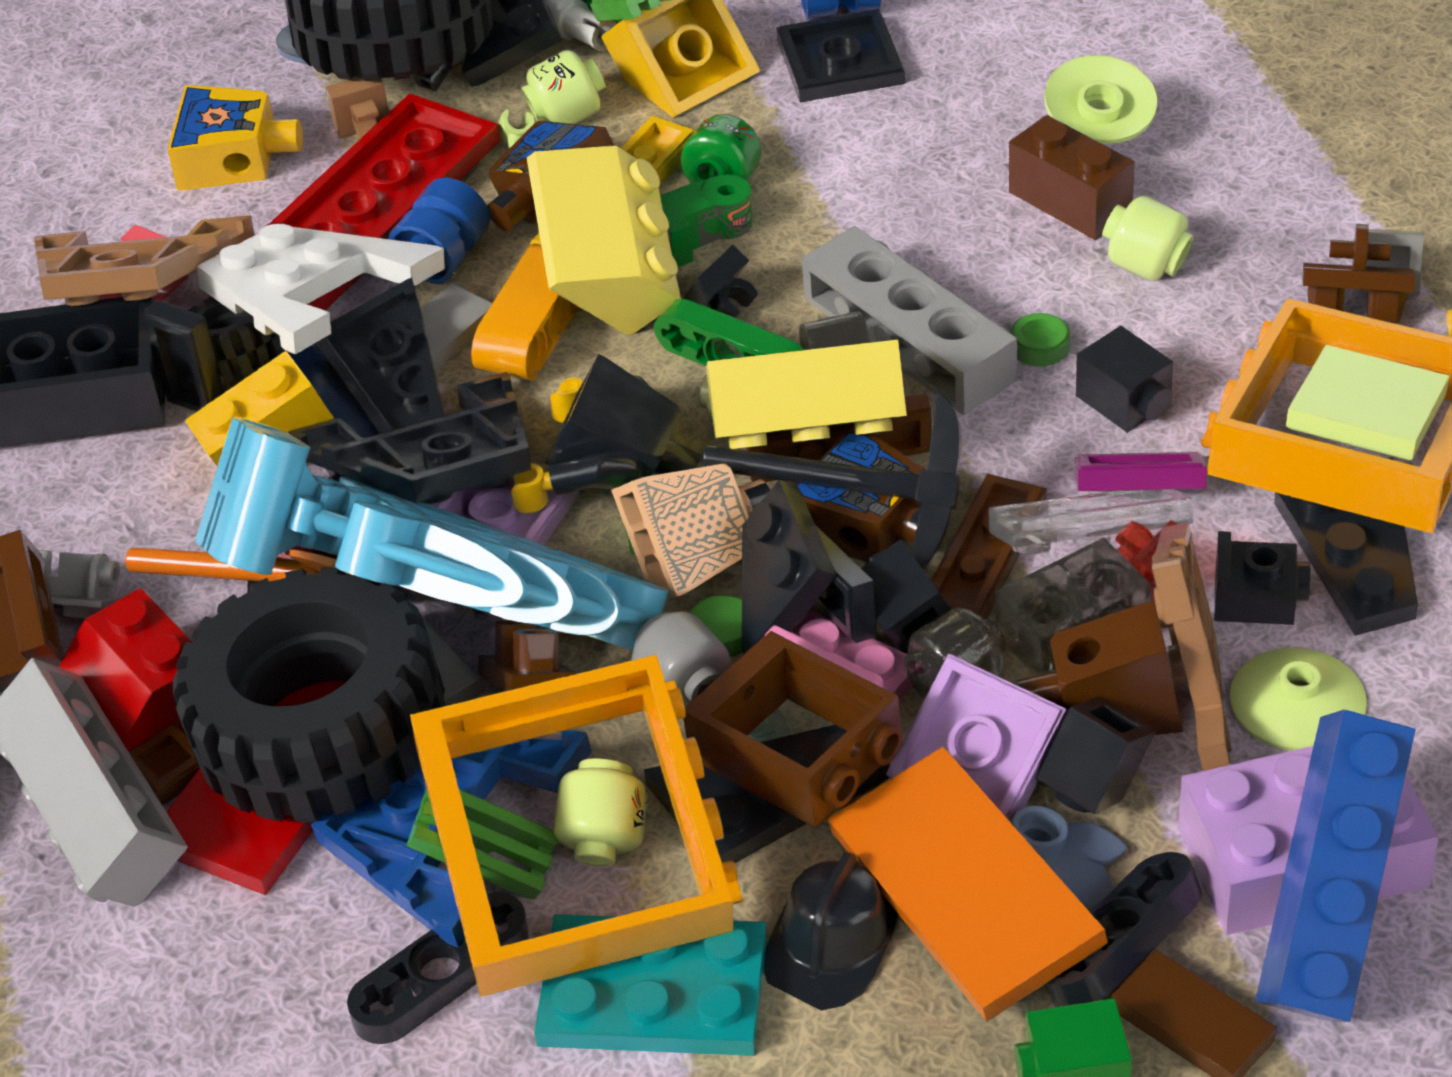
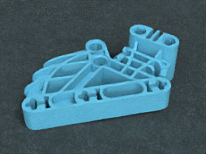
(271, 502)

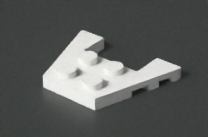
(291, 266)

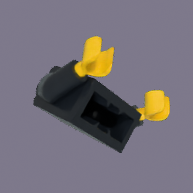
(608, 436)

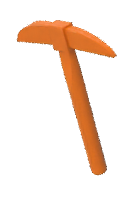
(204, 565)

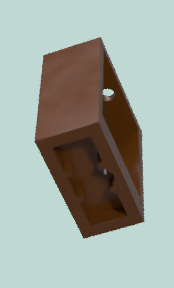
(758, 686)

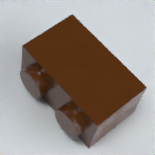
(1069, 175)

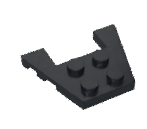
(435, 456)

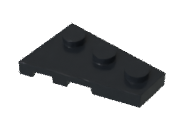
(385, 359)

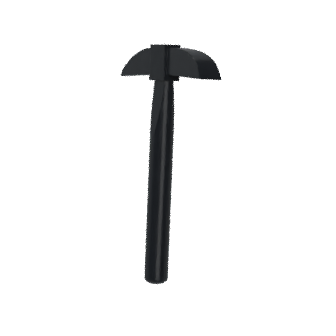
(932, 488)

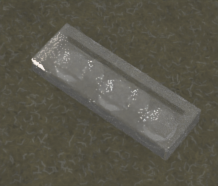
(1086, 518)

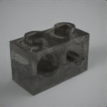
(1065, 595)

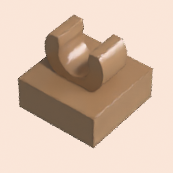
(356, 106)

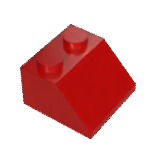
(130, 665)

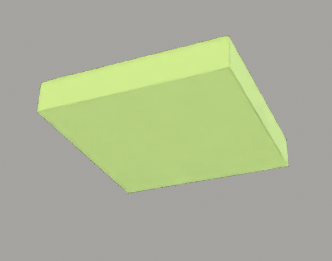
(1367, 402)

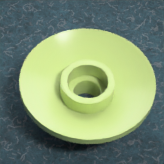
(1101, 98)
(1288, 715)

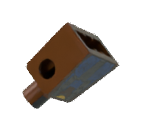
(511, 170)
(861, 520)

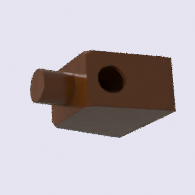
(1115, 659)

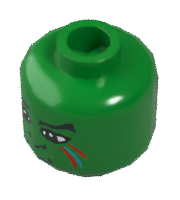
(721, 147)

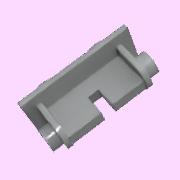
(81, 582)

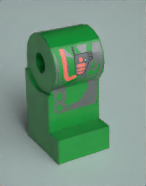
(706, 213)

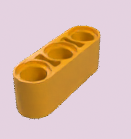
(522, 322)

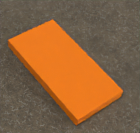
(967, 883)

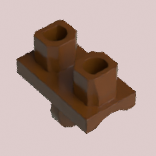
(1385, 284)
(522, 656)

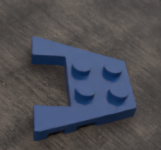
(377, 834)

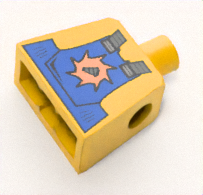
(227, 137)

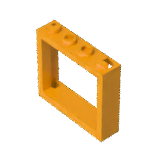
(1317, 469)
(548, 710)

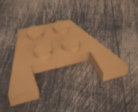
(135, 267)
(1194, 647)

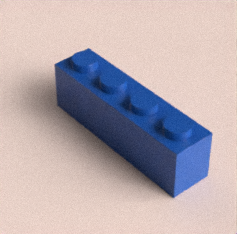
(1335, 866)

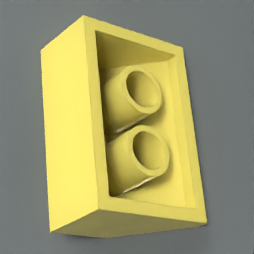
(604, 233)
(806, 392)

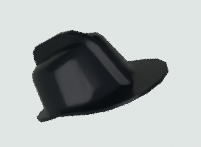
(830, 934)

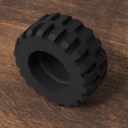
(386, 35)
(321, 751)

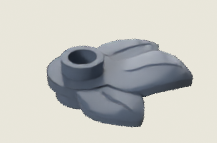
(1072, 851)

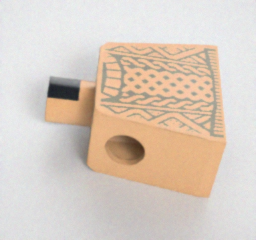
(687, 523)

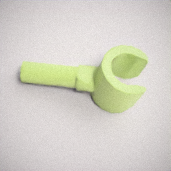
(510, 134)

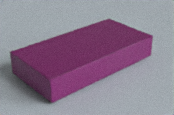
(1140, 471)

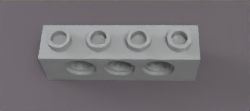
(938, 334)

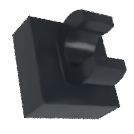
(721, 282)

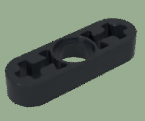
(1151, 900)
(432, 995)

